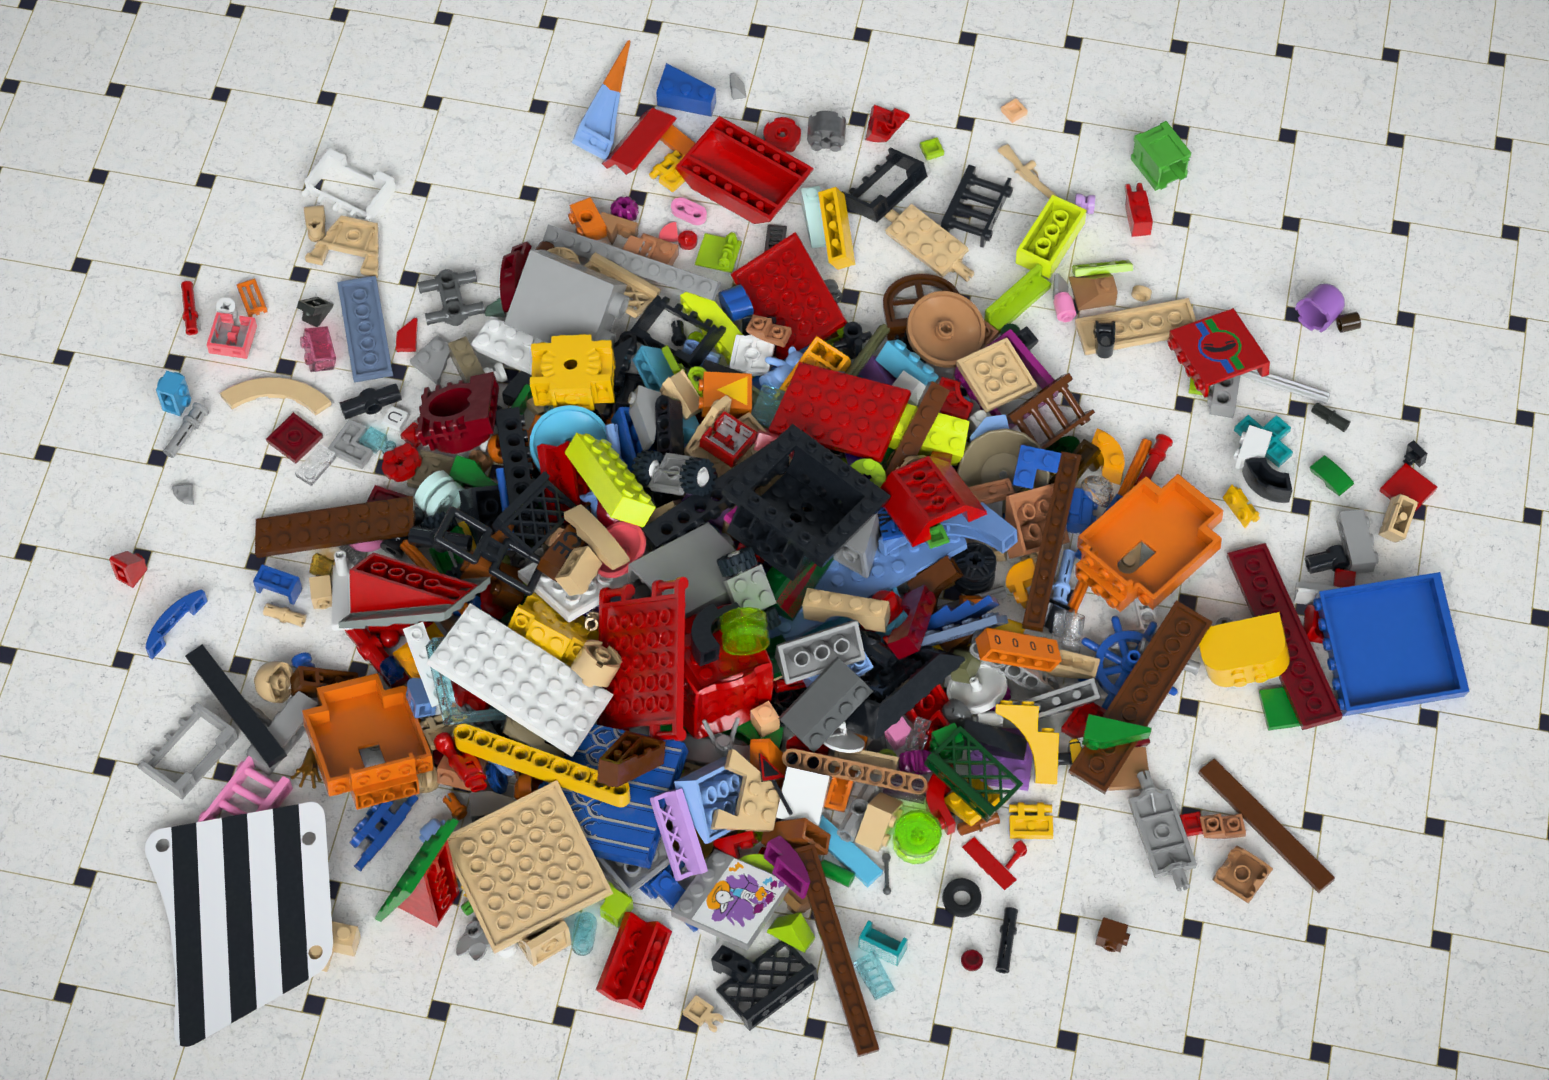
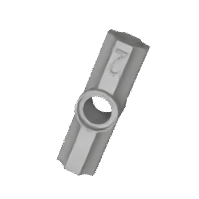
(850, 826)

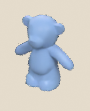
(777, 376)

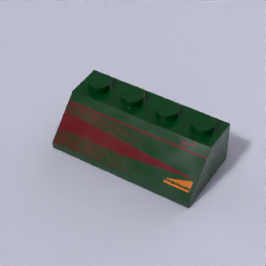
(791, 594)

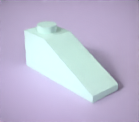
(813, 216)

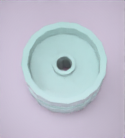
(438, 493)

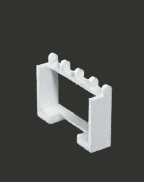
(338, 161)

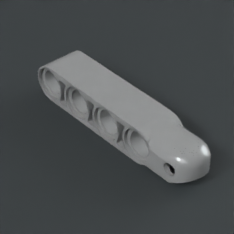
(1019, 674)

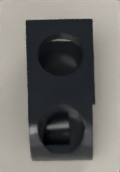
(732, 964)

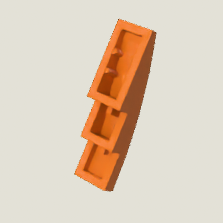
(841, 789)

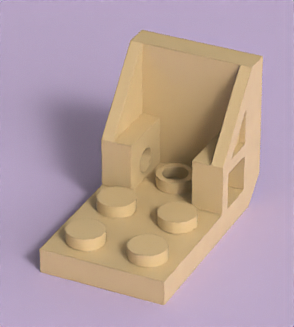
(546, 942)

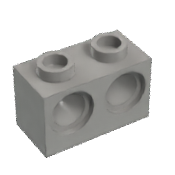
(1224, 394)

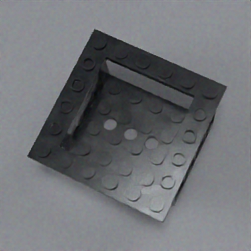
(816, 479)

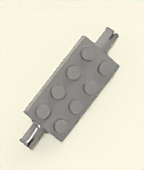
(1162, 832)

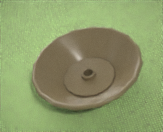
(995, 453)

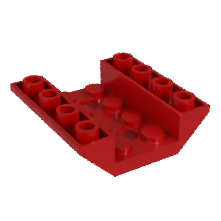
(914, 500)

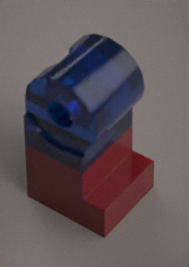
(393, 672)

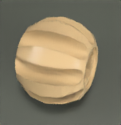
(428, 781)

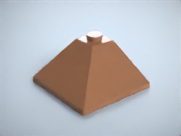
(1028, 515)

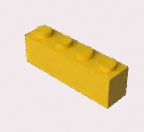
(836, 228)

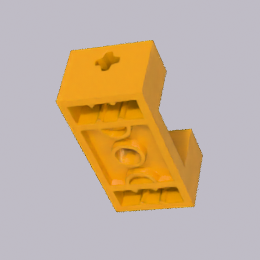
(821, 355)

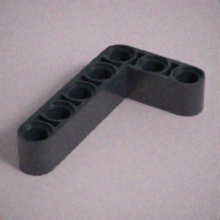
(670, 426)

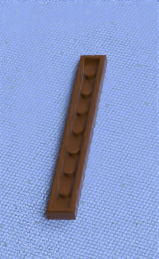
(1266, 825)

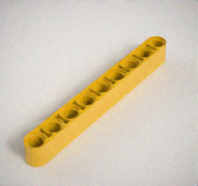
(532, 759)

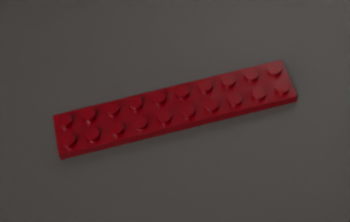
(1304, 677)

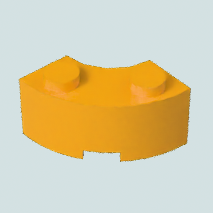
(1111, 456)

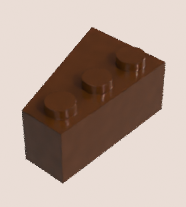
(630, 758)

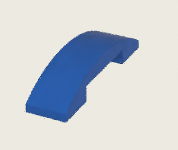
(190, 603)

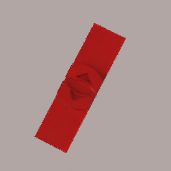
(989, 863)

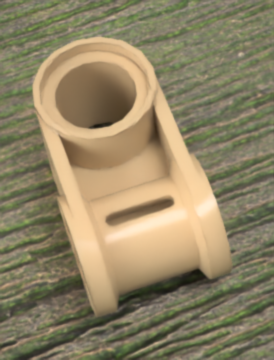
(315, 222)

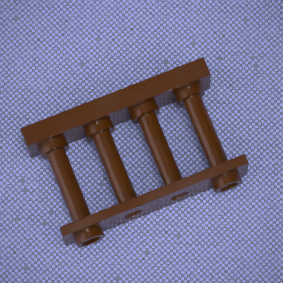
(1046, 395)

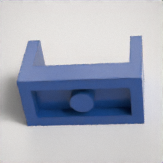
(278, 582)

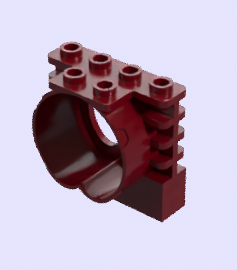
(458, 415)

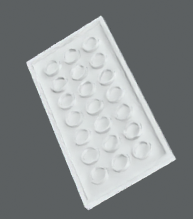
(519, 679)

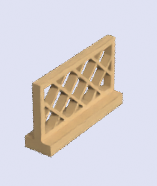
(637, 288)

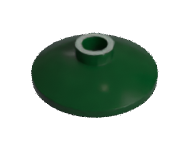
(1064, 444)

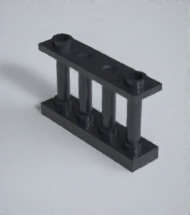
(964, 193)

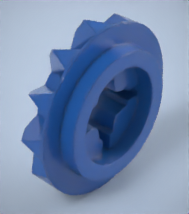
(497, 780)

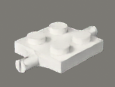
(750, 355)

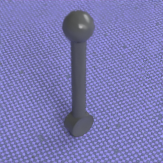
(886, 858)

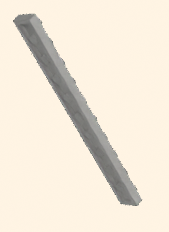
(634, 263)

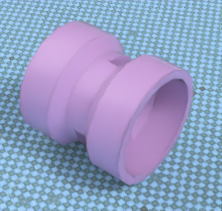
(1085, 202)

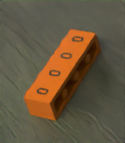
(1018, 649)

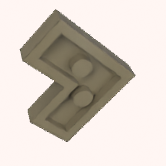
(430, 464)

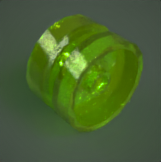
(744, 631)
(916, 837)

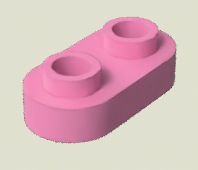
(690, 211)

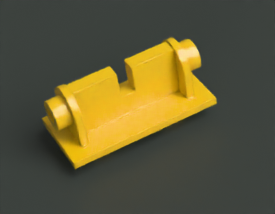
(1238, 504)

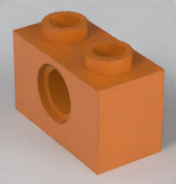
(587, 211)

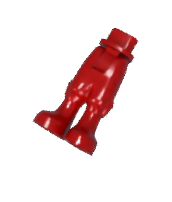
(465, 765)

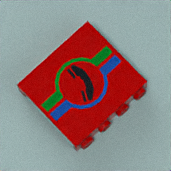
(1217, 350)

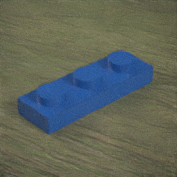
(669, 891)

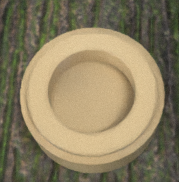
(1141, 293)

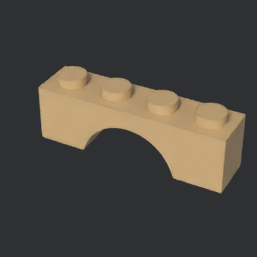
(869, 612)

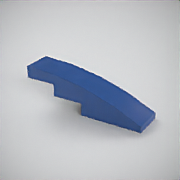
(965, 611)

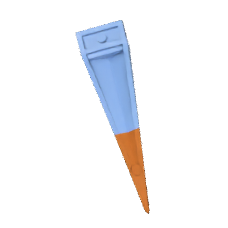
(597, 126)

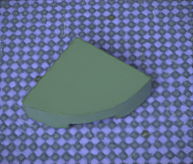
(495, 309)

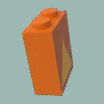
(734, 385)

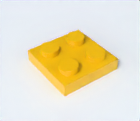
(962, 810)

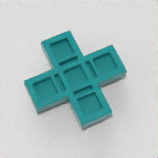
(1277, 451)

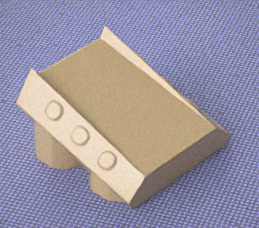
(680, 387)

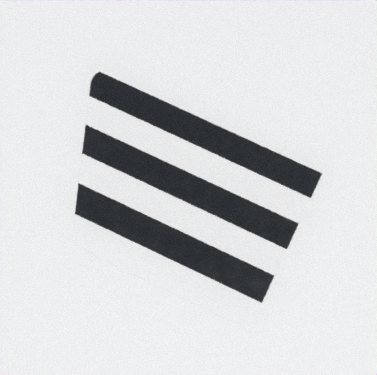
(242, 911)

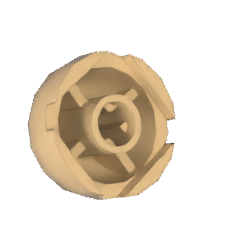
(273, 681)

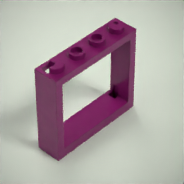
(1034, 367)

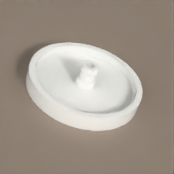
(983, 691)

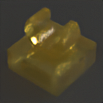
(321, 565)

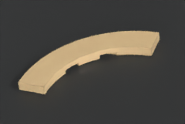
(276, 388)

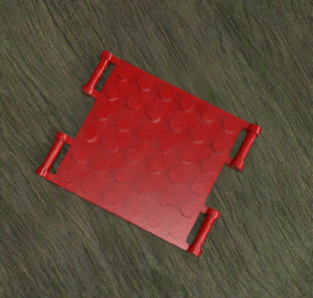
(652, 649)

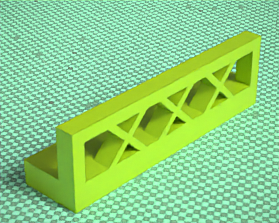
(1017, 299)

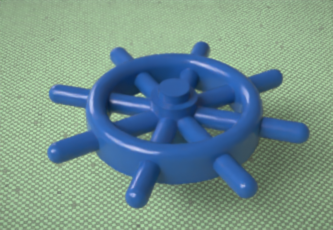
(1125, 663)

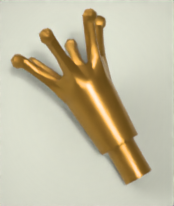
(308, 767)

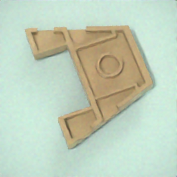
(350, 237)
(756, 801)

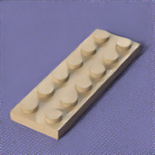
(1138, 324)

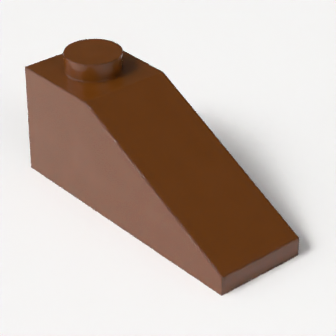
(309, 678)

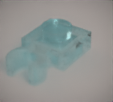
(376, 441)

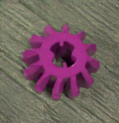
(914, 761)

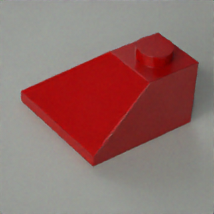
(929, 705)

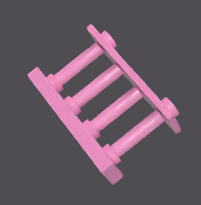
(279, 792)

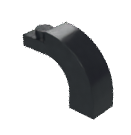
(703, 644)

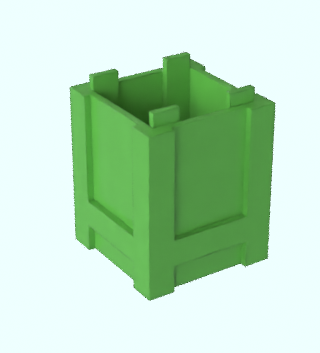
(1161, 156)

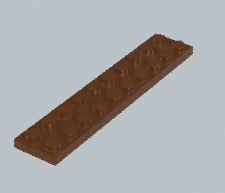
(1144, 691)

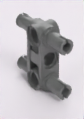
(448, 285)

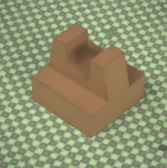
(482, 459)

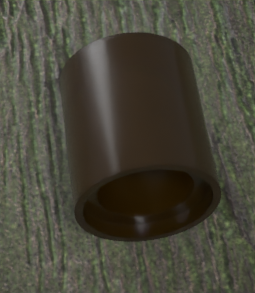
(1348, 322)

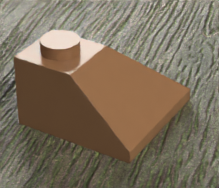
(1094, 291)

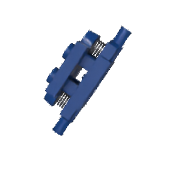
(366, 828)

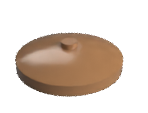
(945, 328)

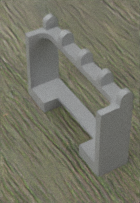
(189, 780)

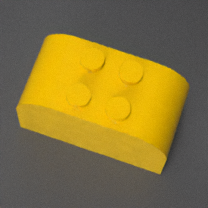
(1245, 651)

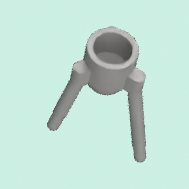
(723, 742)

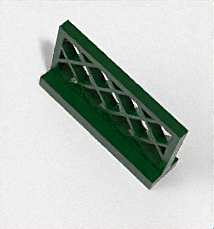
(960, 786)

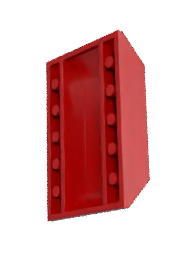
(742, 171)

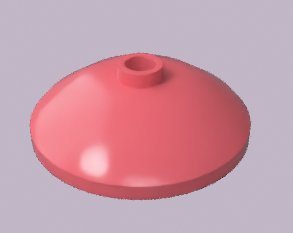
(632, 541)

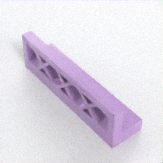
(682, 832)

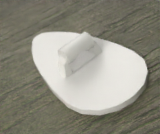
(844, 741)

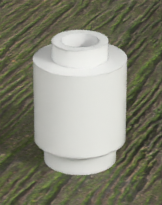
(989, 718)

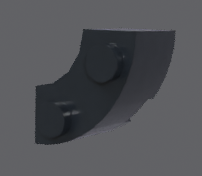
(1267, 481)

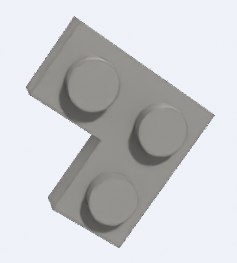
(347, 444)

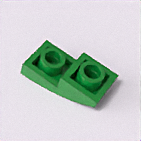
(1332, 475)

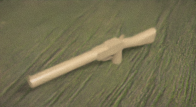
(1024, 171)

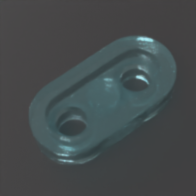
(584, 935)

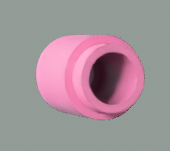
(1064, 307)

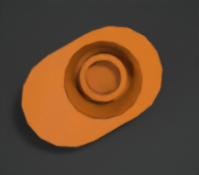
(526, 785)

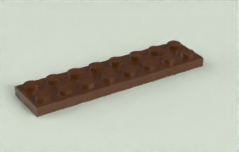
(334, 526)

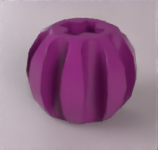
(625, 208)

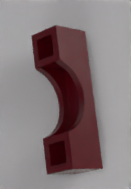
(910, 634)

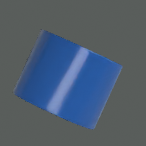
(735, 303)

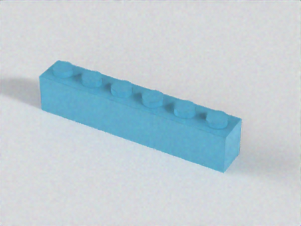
(654, 371)

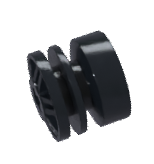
(976, 577)

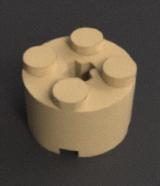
(596, 664)

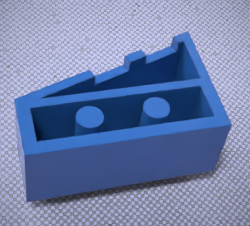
(685, 93)

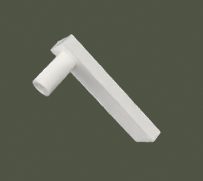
(340, 589)

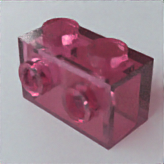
(318, 349)

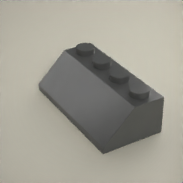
(825, 704)

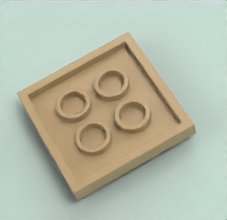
(996, 375)

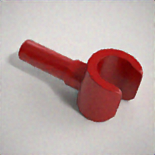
(1020, 849)

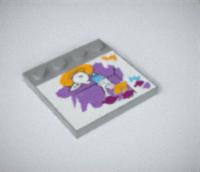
(730, 899)

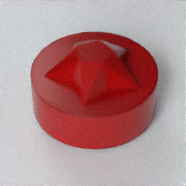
(687, 240)

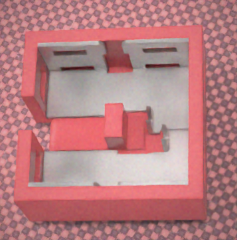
(230, 339)

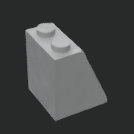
(861, 548)

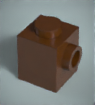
(1112, 935)

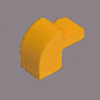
(1019, 579)

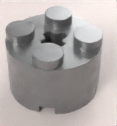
(826, 131)

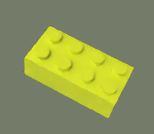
(1051, 235)
(946, 435)

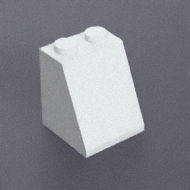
(804, 794)

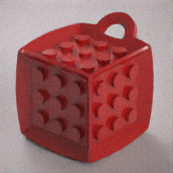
(723, 687)

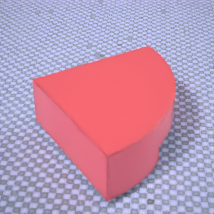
(669, 232)

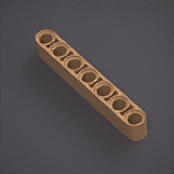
(846, 765)

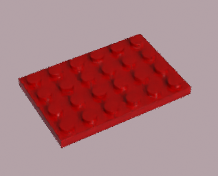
(789, 287)
(841, 410)

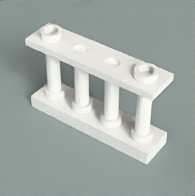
(417, 640)

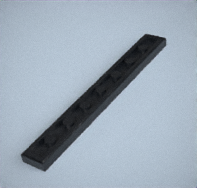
(236, 706)

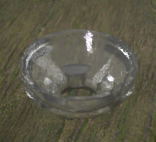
(1098, 490)

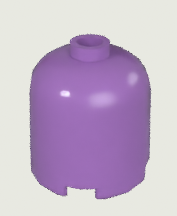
(1320, 307)

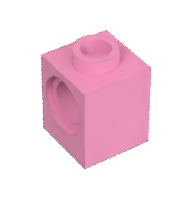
(897, 734)

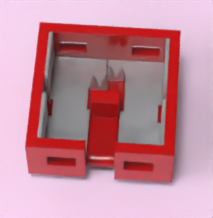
(730, 440)

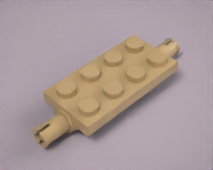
(928, 242)

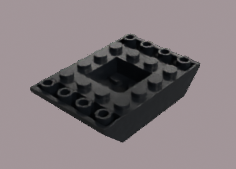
(900, 689)

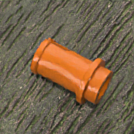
(458, 810)

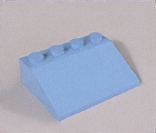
(707, 791)

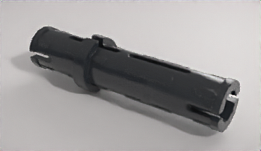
(1010, 916)

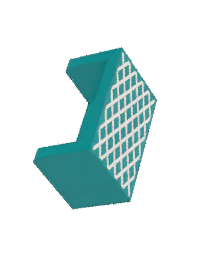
(884, 946)

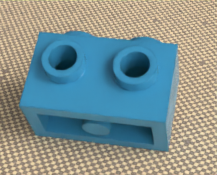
(173, 393)

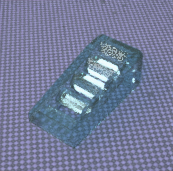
(872, 957)

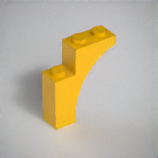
(1042, 744)

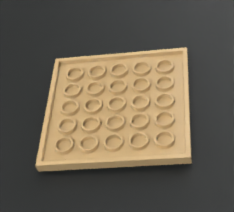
(526, 866)

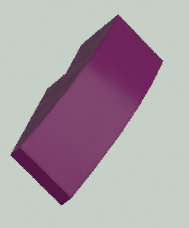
(787, 866)

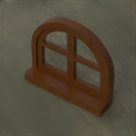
(898, 326)

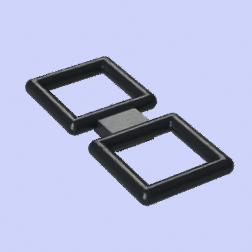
(488, 549)

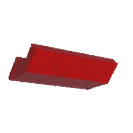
(639, 140)
(562, 475)
(633, 961)

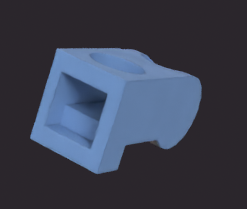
(418, 699)

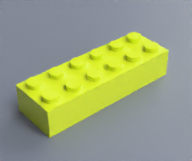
(610, 479)

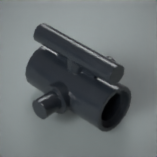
(852, 340)

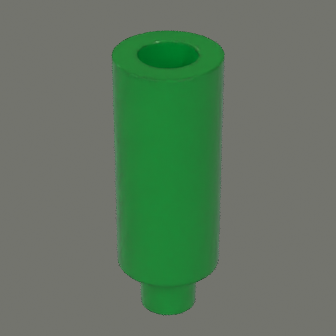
(837, 873)

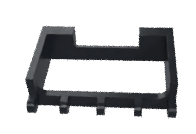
(881, 205)
(701, 351)

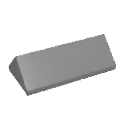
(816, 651)

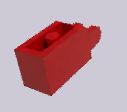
(1138, 211)

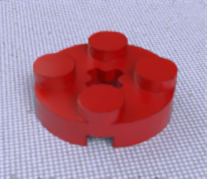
(792, 134)
(408, 455)

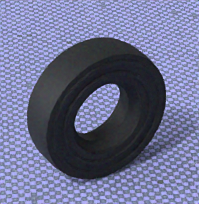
(971, 888)

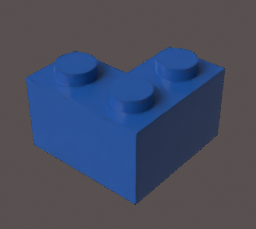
(1031, 460)

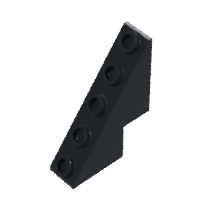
(623, 355)

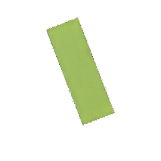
(1102, 268)

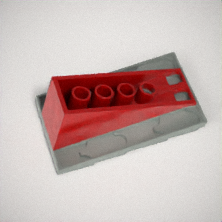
(401, 593)

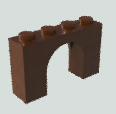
(936, 580)

